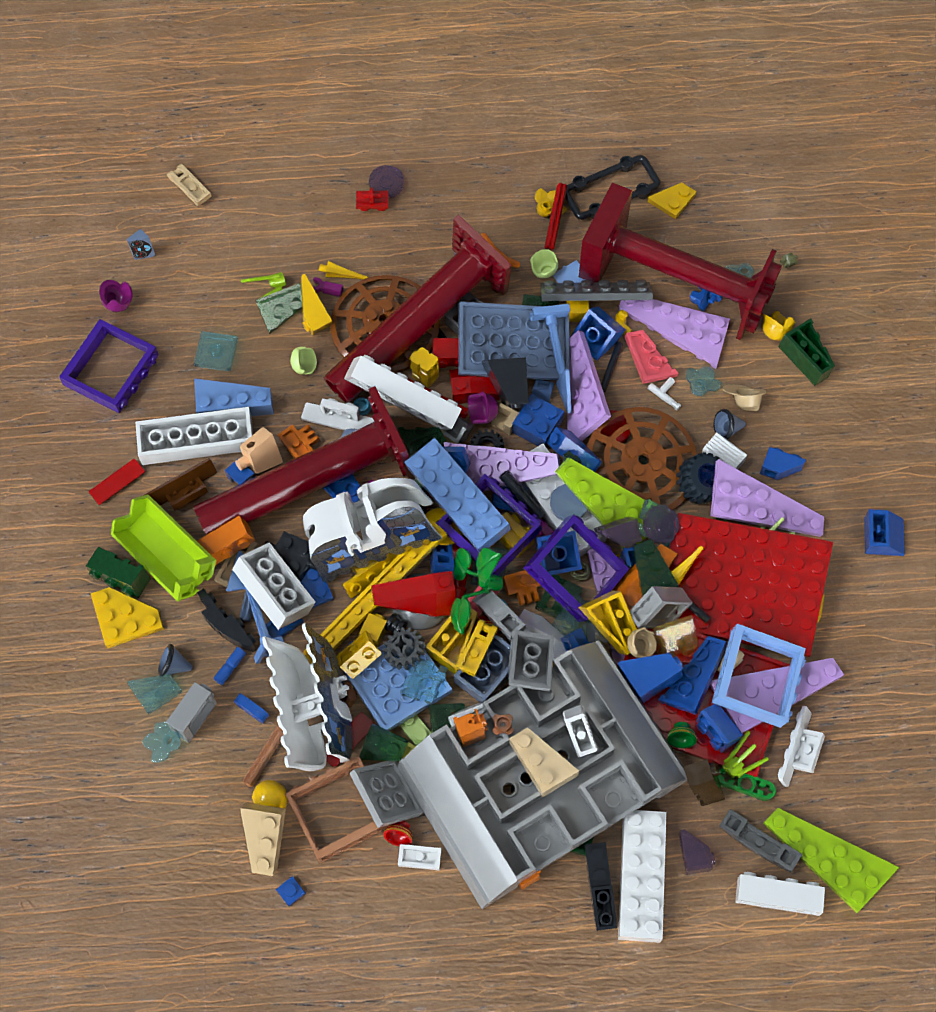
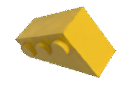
(611, 618)
(449, 644)

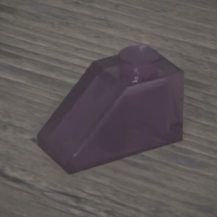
(621, 532)
(695, 854)

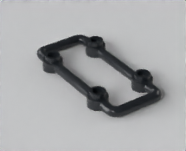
(626, 164)

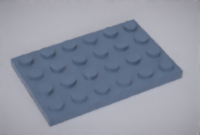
(507, 332)

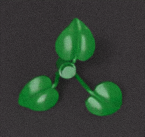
(485, 563)

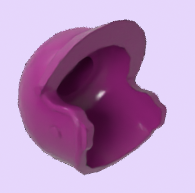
(115, 296)
(482, 408)

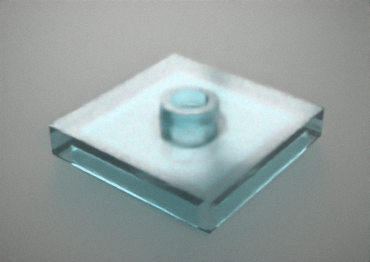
(215, 351)

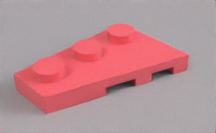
(648, 360)

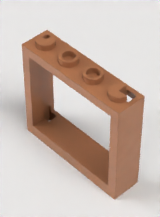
(315, 783)

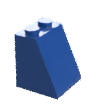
(651, 674)

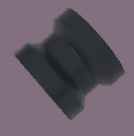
(395, 623)

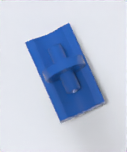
(703, 298)

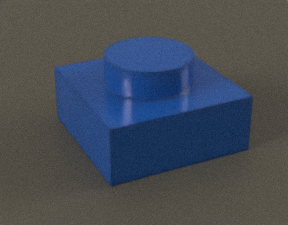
(290, 891)

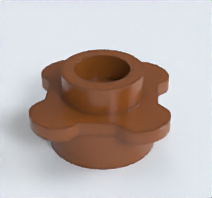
(498, 719)

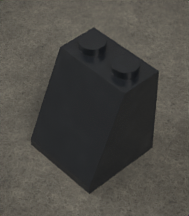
(509, 380)

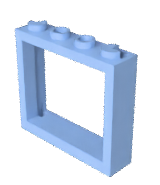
(793, 679)

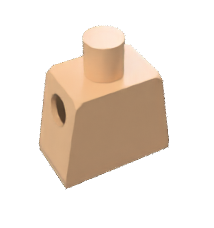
(259, 452)

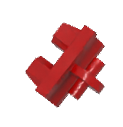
(372, 200)

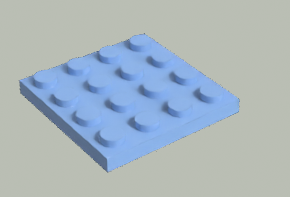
(380, 691)

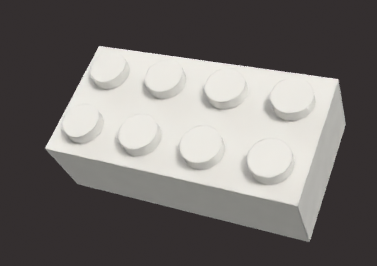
(273, 585)

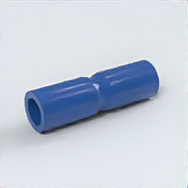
(231, 663)

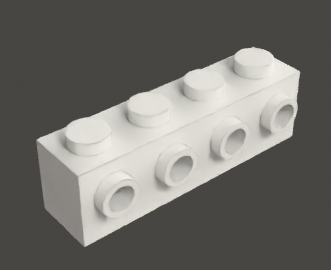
(780, 894)

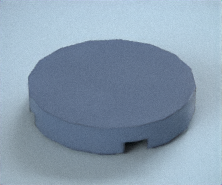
(565, 503)

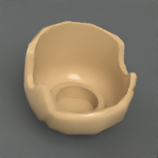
(641, 643)

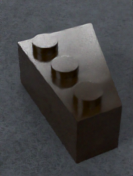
(704, 781)

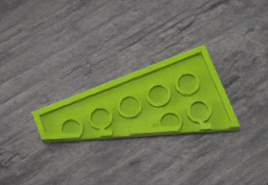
(599, 495)
(841, 865)

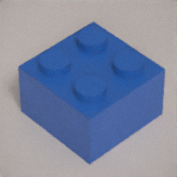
(537, 421)

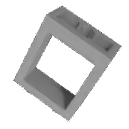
(660, 606)
(192, 711)

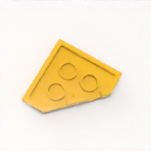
(123, 617)

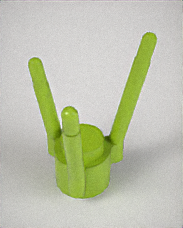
(276, 280)
(734, 766)

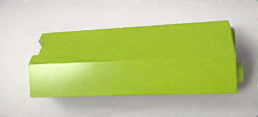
(163, 548)

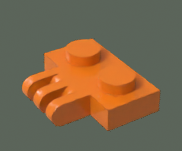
(297, 441)
(523, 585)

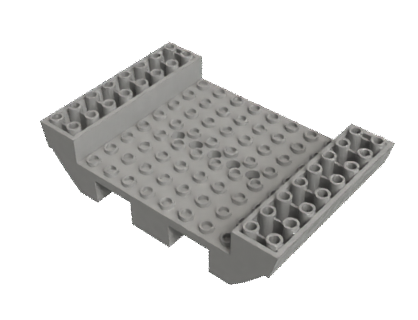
(510, 837)

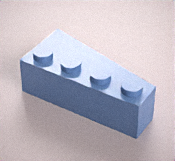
(219, 396)

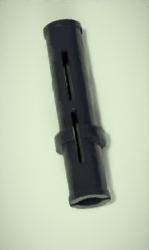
(519, 492)

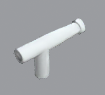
(661, 392)

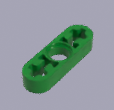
(759, 793)

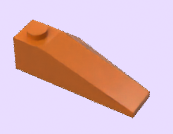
(629, 582)

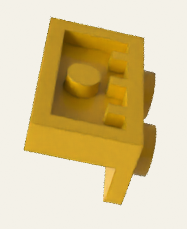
(358, 655)

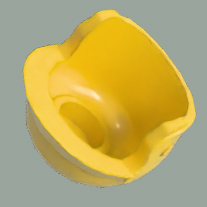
(777, 325)
(270, 794)

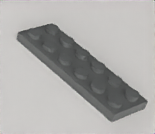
(596, 291)

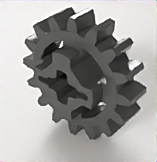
(405, 648)

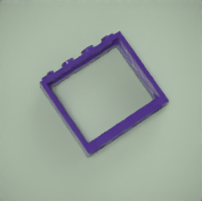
(86, 351)
(507, 497)
(558, 592)

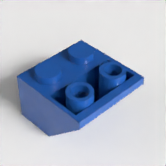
(883, 533)
(718, 728)

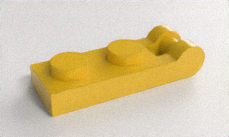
(476, 648)

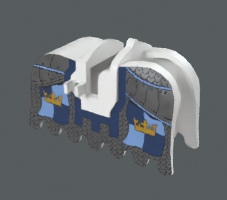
(387, 519)
(308, 692)

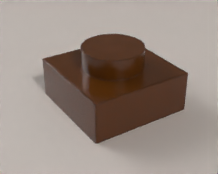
(351, 696)

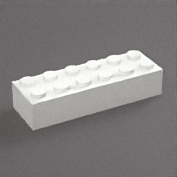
(403, 393)
(193, 435)
(541, 491)
(642, 876)

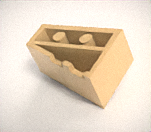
(542, 762)
(263, 836)

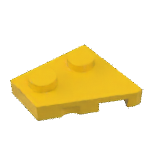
(673, 199)

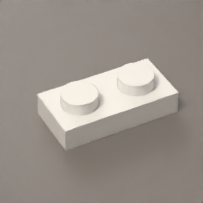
(419, 857)

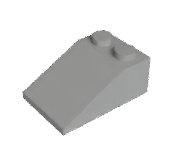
(531, 660)

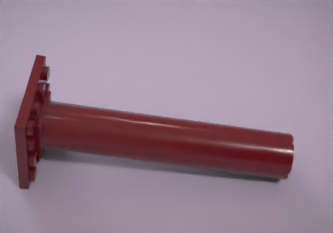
(385, 344)
(309, 472)

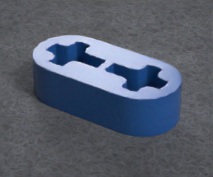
(251, 708)

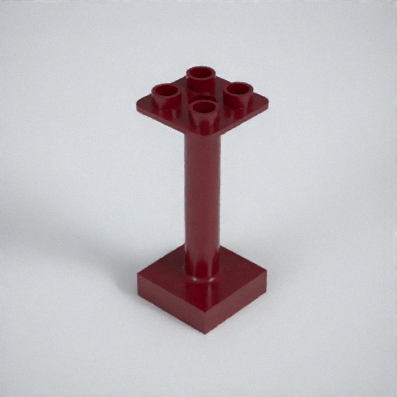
(610, 235)

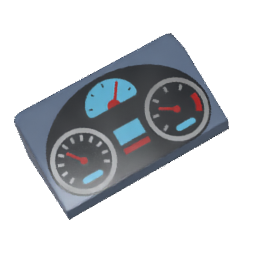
(140, 245)

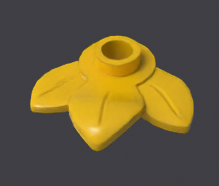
(545, 202)

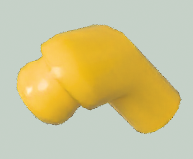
(621, 319)

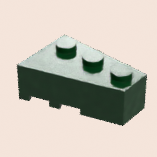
(806, 351)
(118, 572)

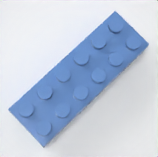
(457, 495)

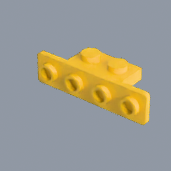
(366, 575)

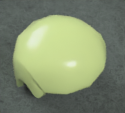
(544, 263)
(303, 360)

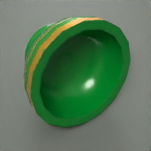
(681, 736)

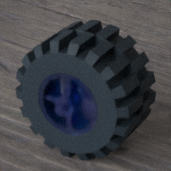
(697, 477)

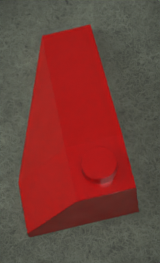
(468, 385)
(423, 594)

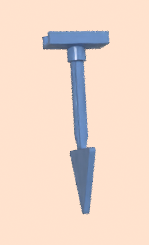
(550, 314)
(236, 584)

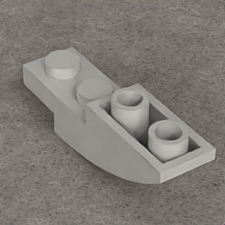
(499, 614)

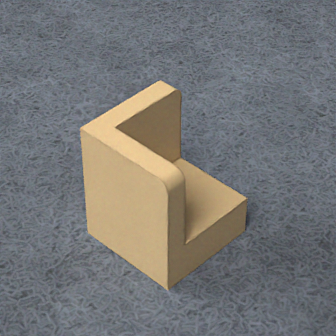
(504, 419)

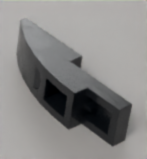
(226, 626)
(600, 886)

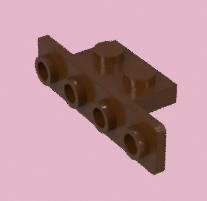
(185, 486)

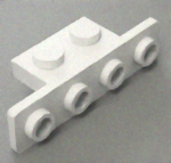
(335, 415)
(803, 748)

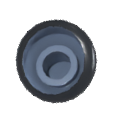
(727, 423)
(173, 662)

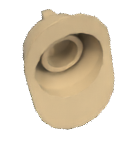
(745, 397)

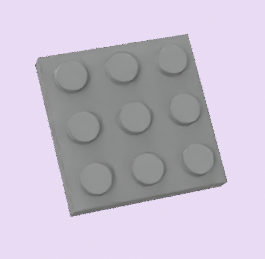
(385, 793)

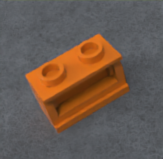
(471, 728)

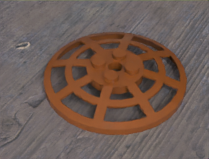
(373, 314)
(643, 447)

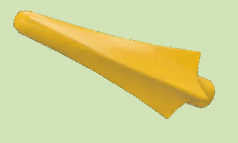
(334, 270)
(680, 571)

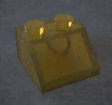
(676, 637)

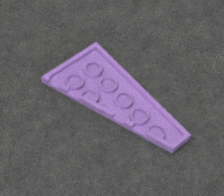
(684, 327)
(588, 401)
(752, 502)
(766, 688)

